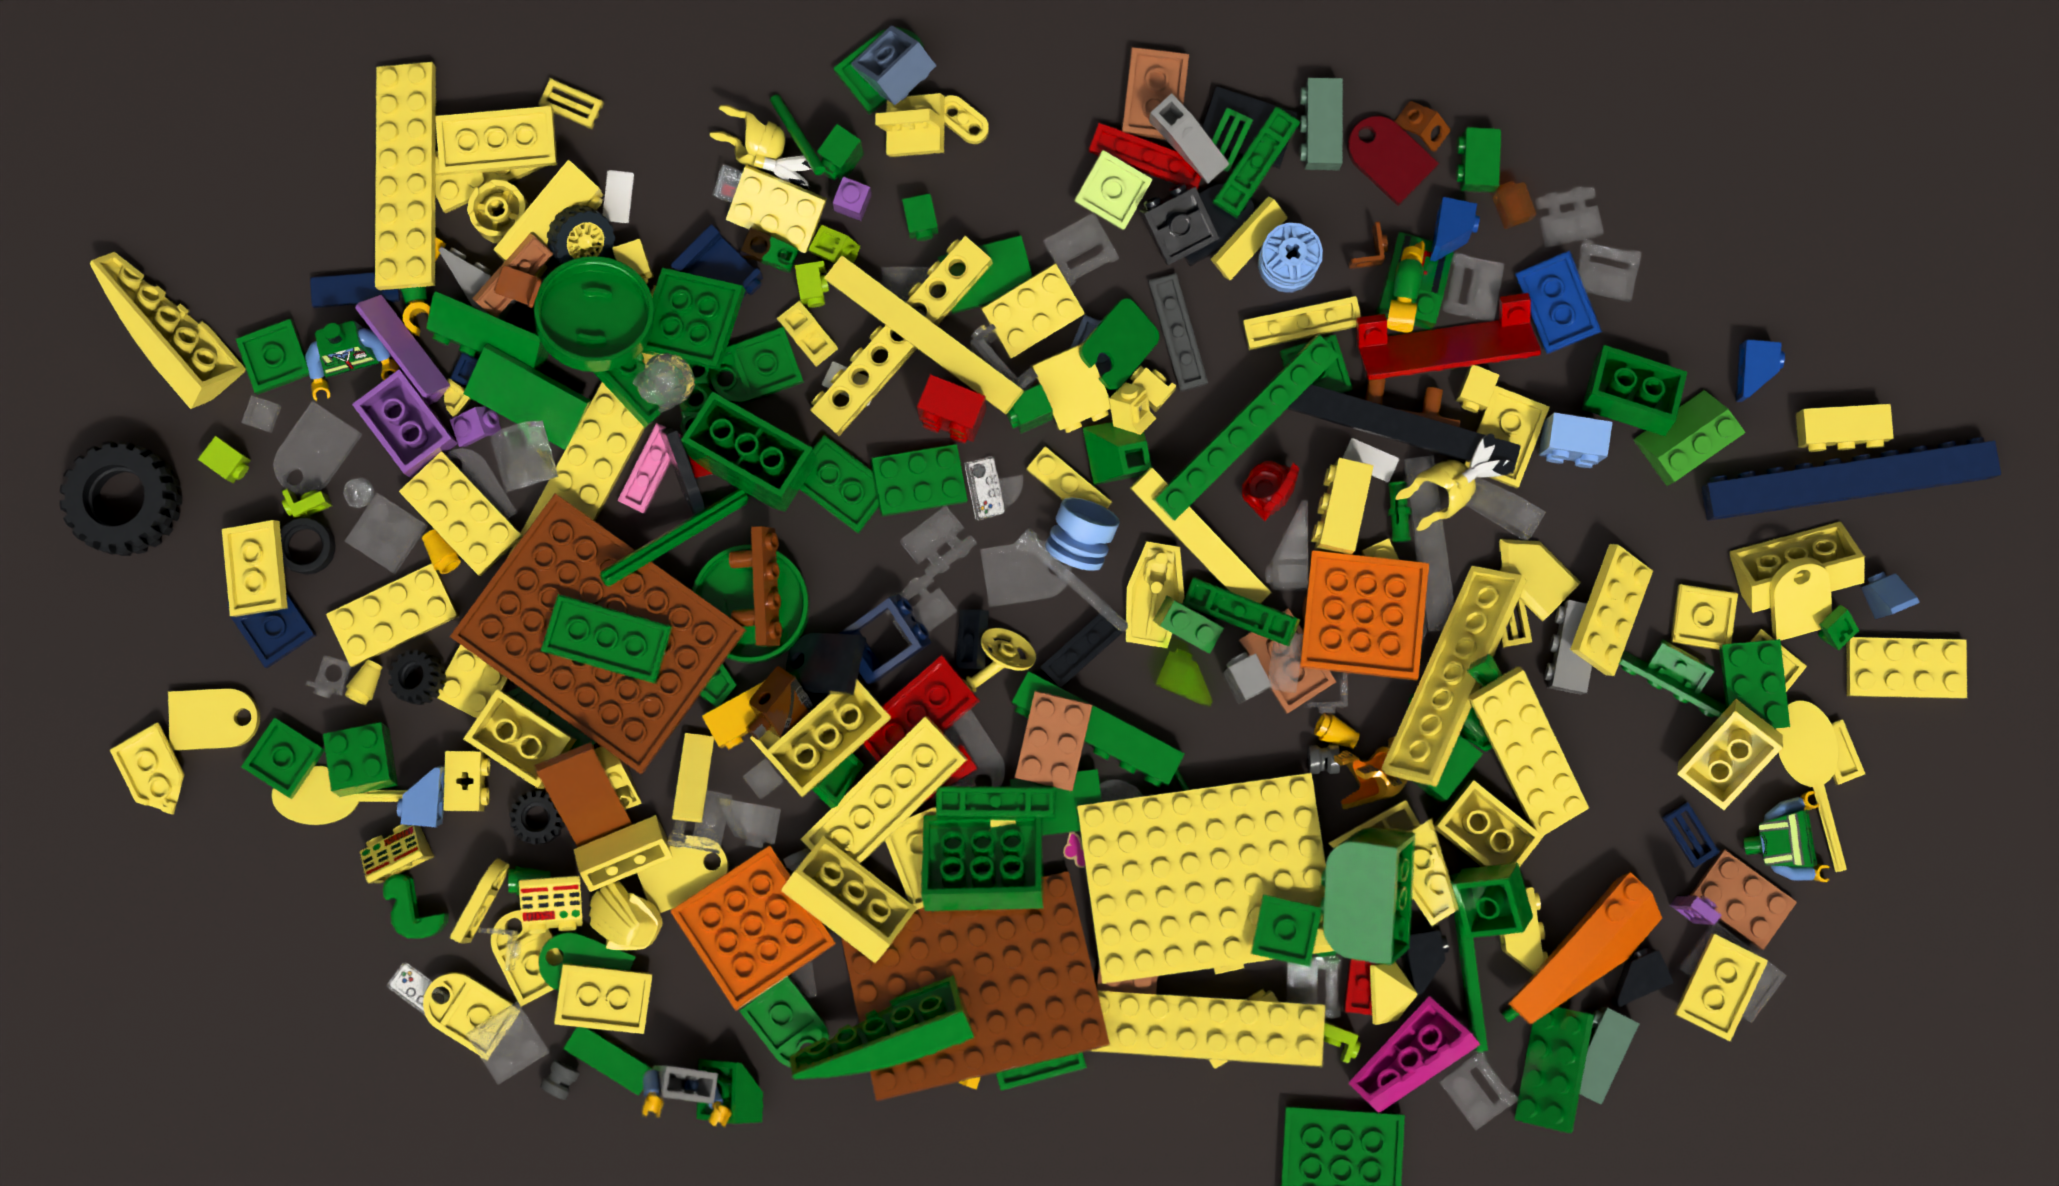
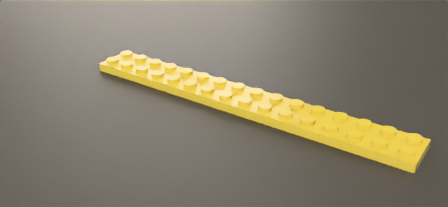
(585, 481)

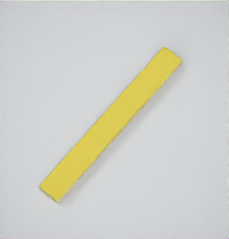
(923, 334)

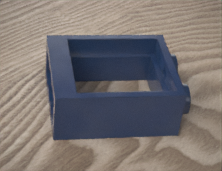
(915, 631)

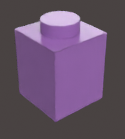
(852, 198)

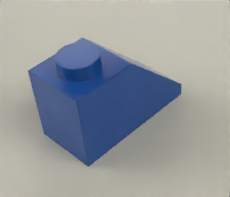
(1453, 226)
(1757, 365)

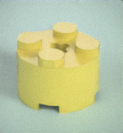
(493, 198)

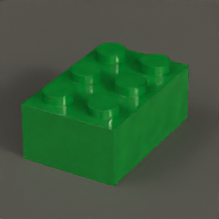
(1634, 390)

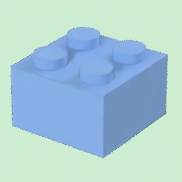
(1575, 439)

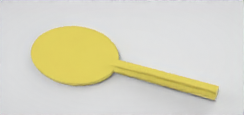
(1811, 759)
(318, 805)

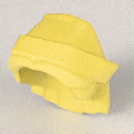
(624, 918)

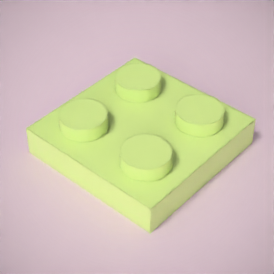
(1113, 190)

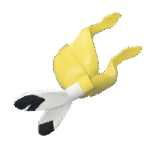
(764, 148)
(1459, 479)

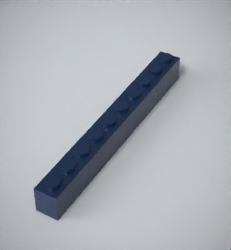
(1850, 480)

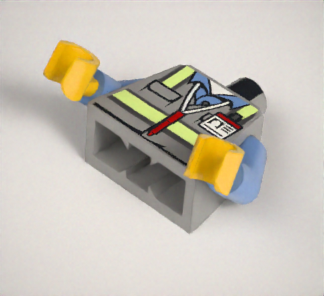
(683, 1085)

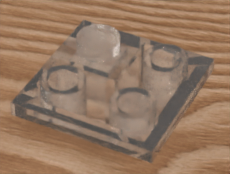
(523, 455)

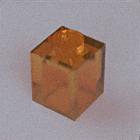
(1514, 204)

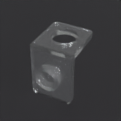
(325, 687)
(1330, 707)
(513, 945)

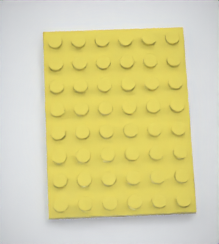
(1187, 870)

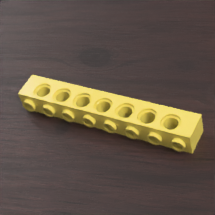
(899, 352)

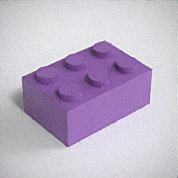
(404, 423)

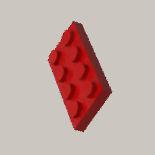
(933, 693)

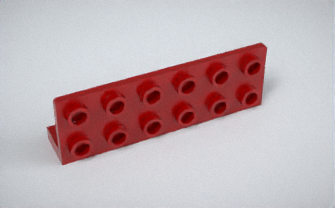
(1447, 347)

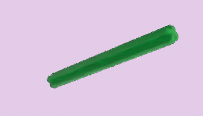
(673, 537)

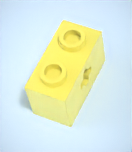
(458, 767)

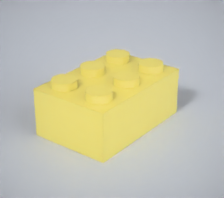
(1342, 506)
(517, 736)
(1730, 754)
(1486, 828)

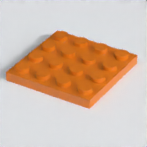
(1364, 615)
(751, 929)

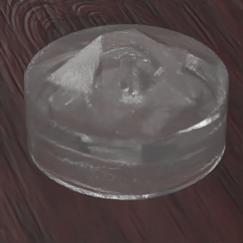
(358, 492)

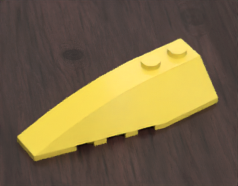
(176, 345)

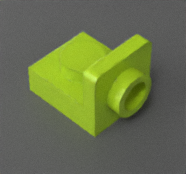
(832, 244)
(310, 503)
(1336, 1035)

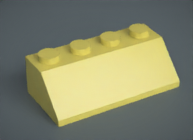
(565, 189)
(1827, 544)
(826, 737)
(849, 899)

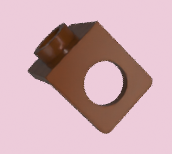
(1421, 122)
(1380, 245)
(518, 285)

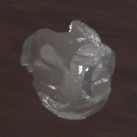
(665, 381)

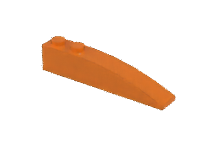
(1592, 948)

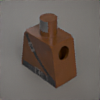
(778, 705)

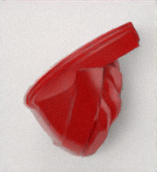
(1269, 487)

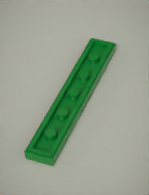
(1470, 981)

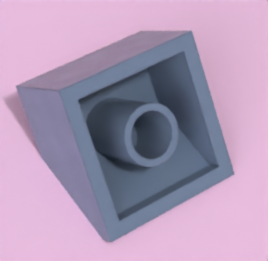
(894, 64)

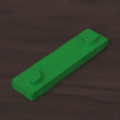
(1256, 162)
(1241, 612)
(995, 802)

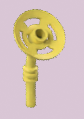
(1004, 655)

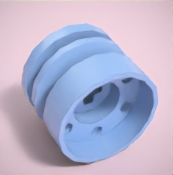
(1292, 273)
(1082, 533)

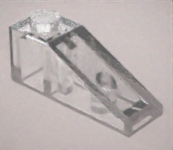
(1506, 509)
(1290, 561)

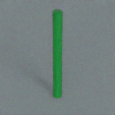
(797, 135)

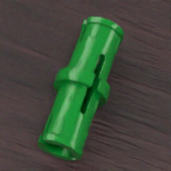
(1399, 513)

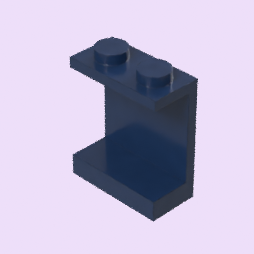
(716, 259)

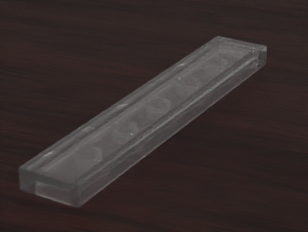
(1430, 544)

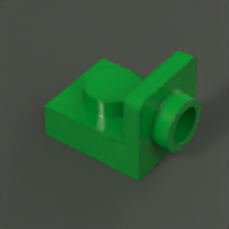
(1838, 628)

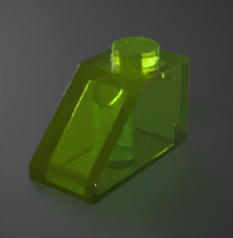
(1184, 678)

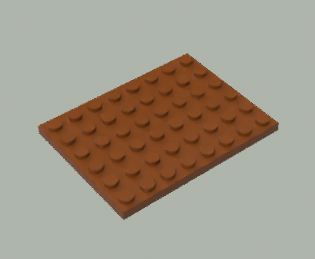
(565, 557)
(1019, 978)

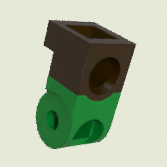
(768, 250)

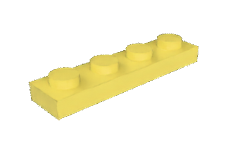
(1301, 323)

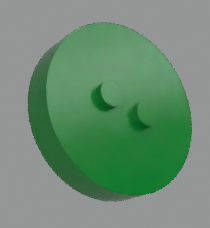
(594, 314)
(734, 590)

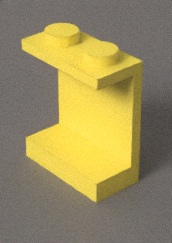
(1072, 389)

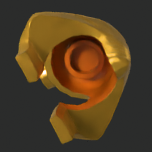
(1372, 780)

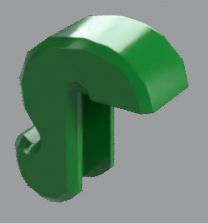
(405, 911)

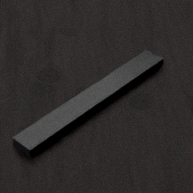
(1397, 425)

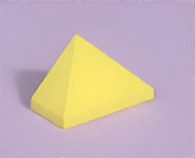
(1389, 993)

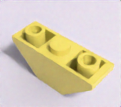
(1527, 946)

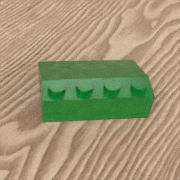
(982, 865)

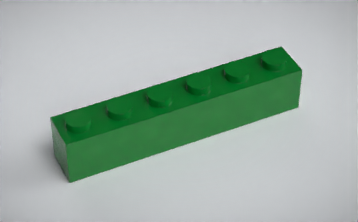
(1111, 736)

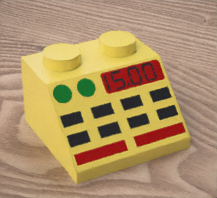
(395, 853)
(550, 904)

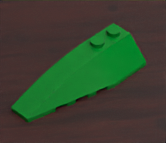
(905, 1031)

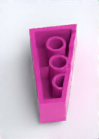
(1413, 1055)

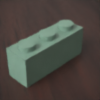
(1322, 123)
(1606, 1049)

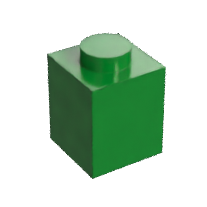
(920, 217)

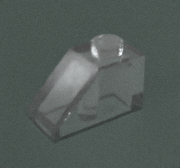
(750, 821)

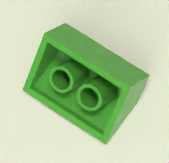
(1699, 432)

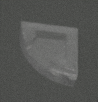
(1011, 489)

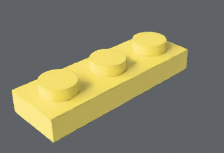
(1063, 479)

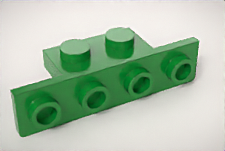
(1678, 673)

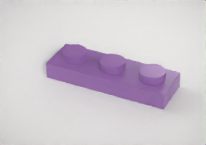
(1696, 909)

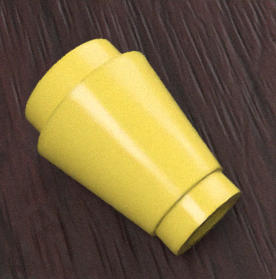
(363, 684)

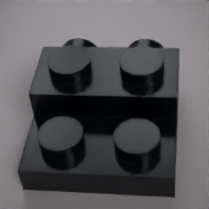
(1178, 223)

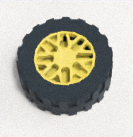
(580, 234)

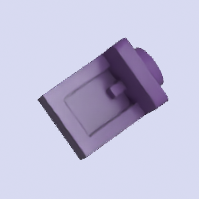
(474, 425)

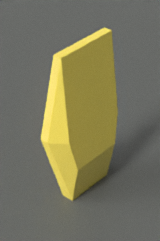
(1154, 578)

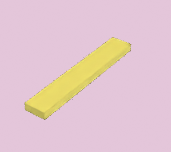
(1202, 542)

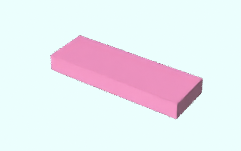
(646, 473)

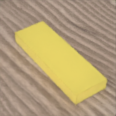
(1248, 238)
(693, 777)

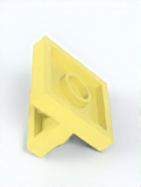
(914, 125)

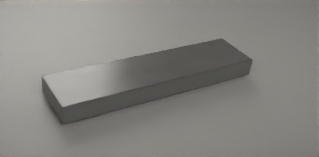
(1178, 332)

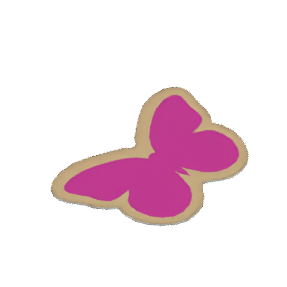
(1074, 849)

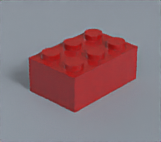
(951, 409)

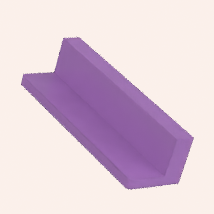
(403, 348)

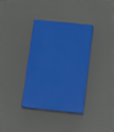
(1559, 302)

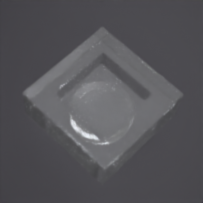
(261, 414)
(763, 779)

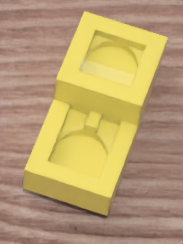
(807, 333)

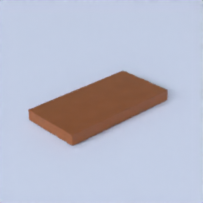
(583, 794)

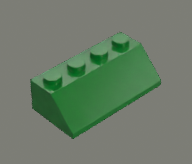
(473, 329)

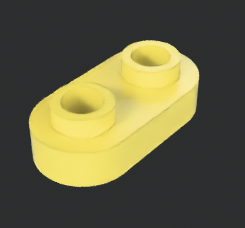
(965, 120)

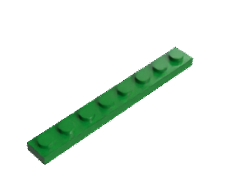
(1246, 427)

